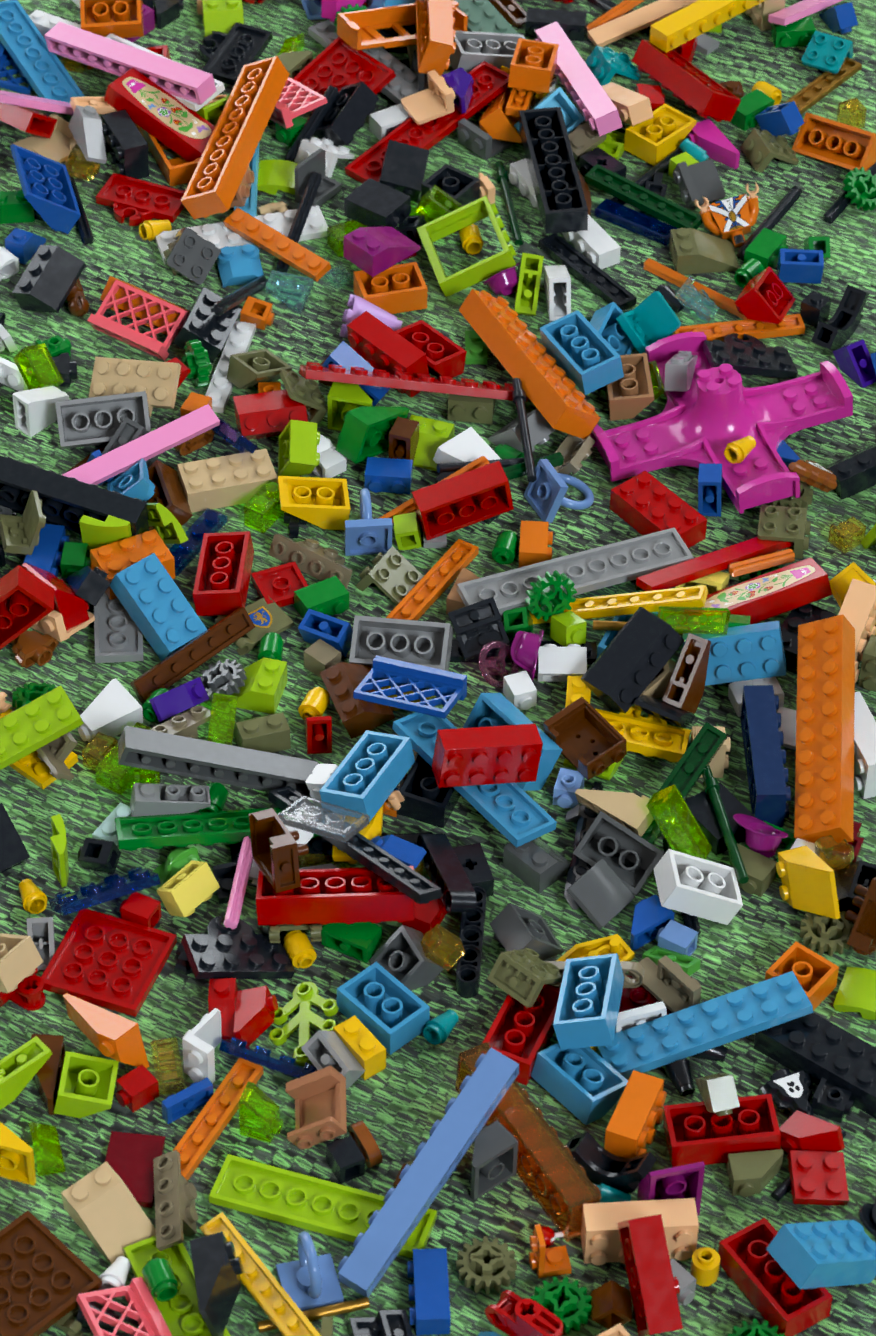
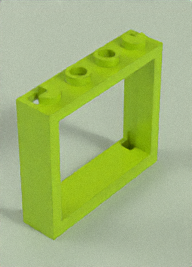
(456, 221)

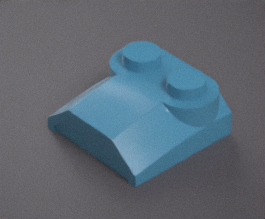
(239, 265)
(134, 482)

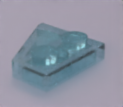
(289, 289)
(696, 300)

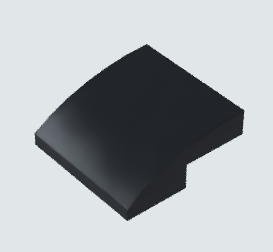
(477, 626)
(663, 710)
(384, 1324)

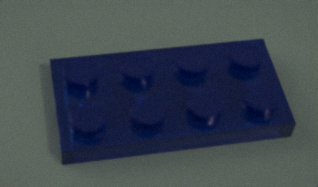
(110, 889)

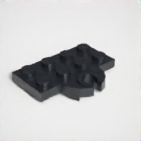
(233, 51)
(750, 356)
(236, 953)

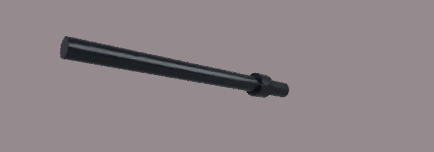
(519, 399)

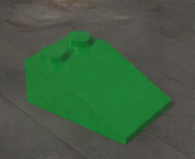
(367, 431)

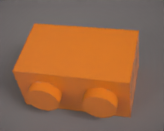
(534, 542)

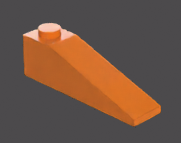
(497, 123)
(109, 1032)

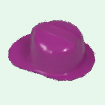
(503, 282)
(525, 650)
(760, 835)

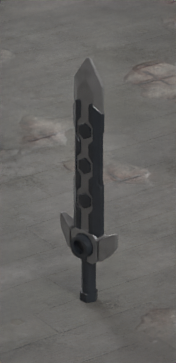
(579, 867)

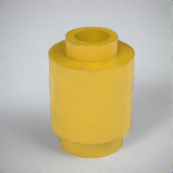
(769, 90)
(471, 239)
(314, 703)
(299, 949)
(705, 1266)

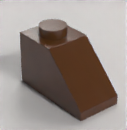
(403, 439)

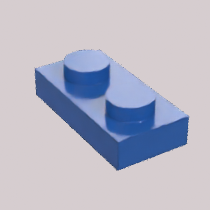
(187, 1100)

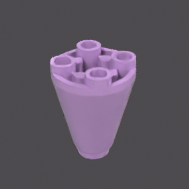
(358, 306)

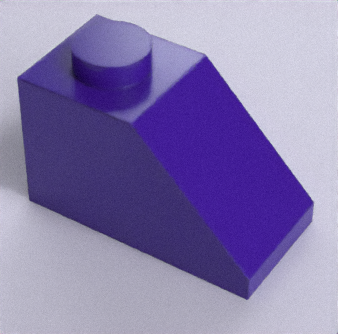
(462, 84)
(856, 363)
(179, 699)

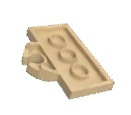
(124, 376)

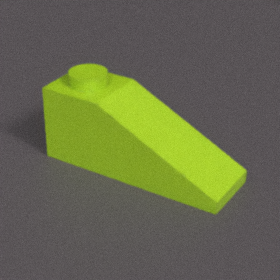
(528, 284)
(20, 1067)

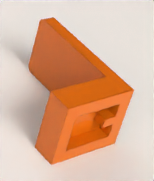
(547, 1261)

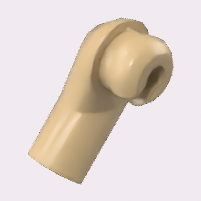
(272, 208)

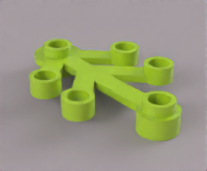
(304, 995)

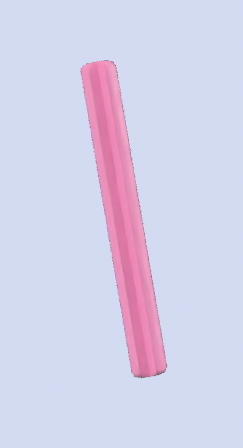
(239, 885)

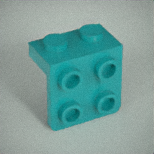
(827, 52)
(606, 62)
(649, 322)

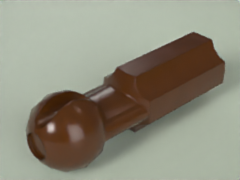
(77, 303)

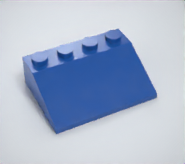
(47, 188)

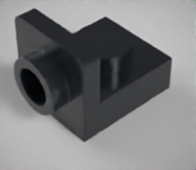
(224, 875)

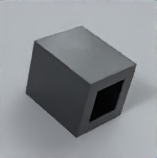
(815, 308)
(345, 1159)

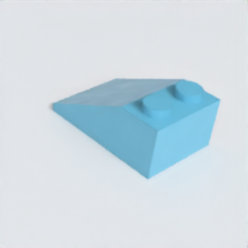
(558, 98)

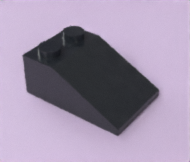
(216, 1279)

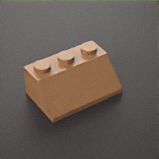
(633, 391)

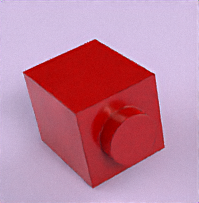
(141, 910)
(137, 1088)

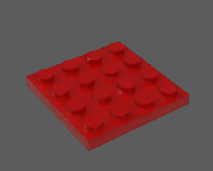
(343, 66)
(108, 961)

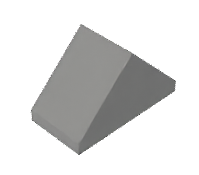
(43, 936)

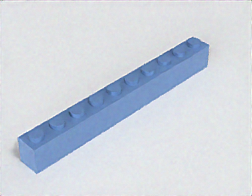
(428, 1172)

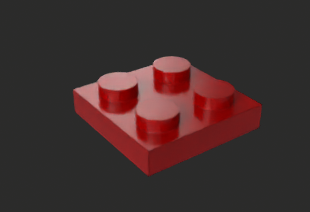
(279, 583)
(818, 1177)

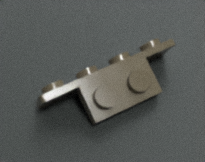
(584, 140)
(574, 451)
(311, 558)
(185, 723)
(55, 753)
(669, 983)
(173, 1202)

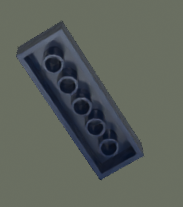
(764, 754)

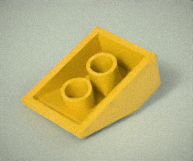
(659, 135)
(316, 500)
(807, 882)
(16, 1158)

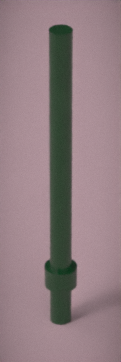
(502, 179)
(712, 789)

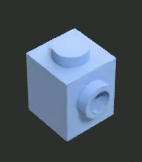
(566, 786)

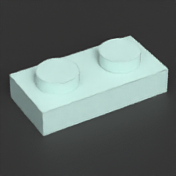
(106, 830)

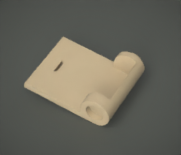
(55, 148)

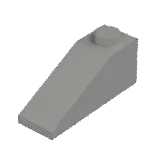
(88, 133)

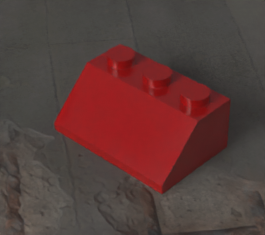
(765, 298)
(441, 353)
(266, 413)
(66, 601)

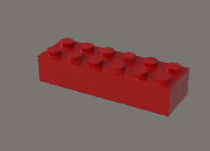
(686, 82)
(333, 897)

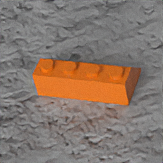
(835, 143)
(137, 302)

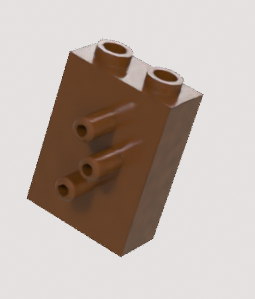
(586, 738)
(276, 850)
(864, 930)

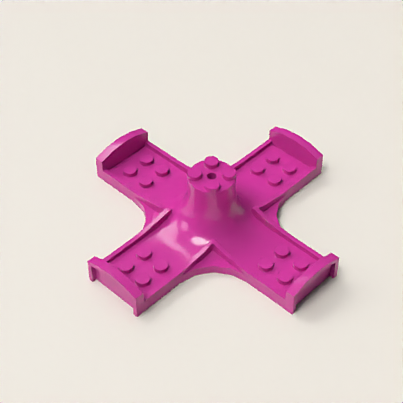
(720, 411)

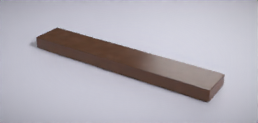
(193, 654)

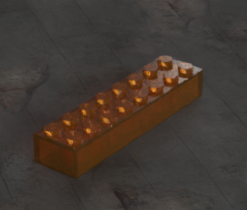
(542, 1159)

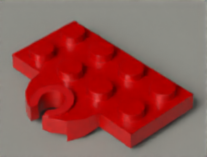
(140, 200)

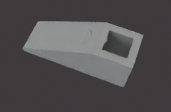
(680, 371)
(166, 799)

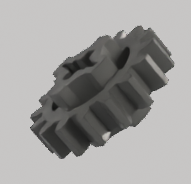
(223, 678)

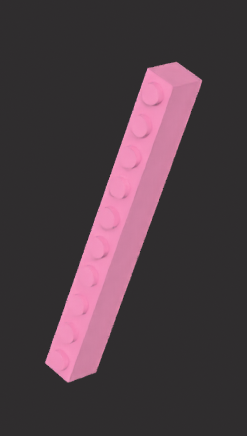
(120, 58)
(581, 82)

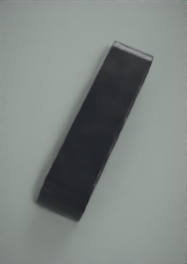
(447, 873)
(472, 938)

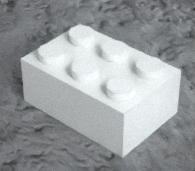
(698, 887)

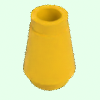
(152, 228)
(738, 450)
(32, 897)

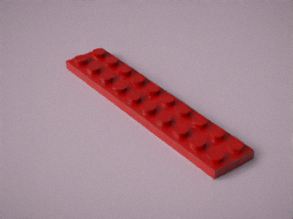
(487, 85)
(403, 380)

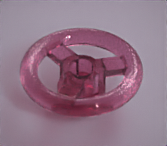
(495, 665)

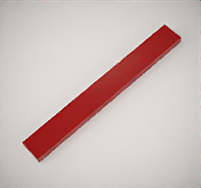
(708, 563)

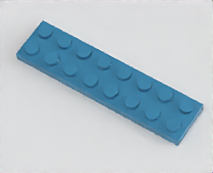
(32, 56)
(501, 804)
(707, 1025)

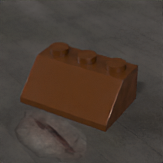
(169, 492)
(355, 713)

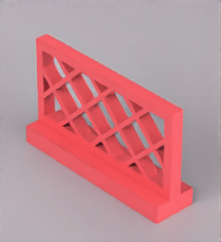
(296, 98)
(126, 333)
(140, 1308)

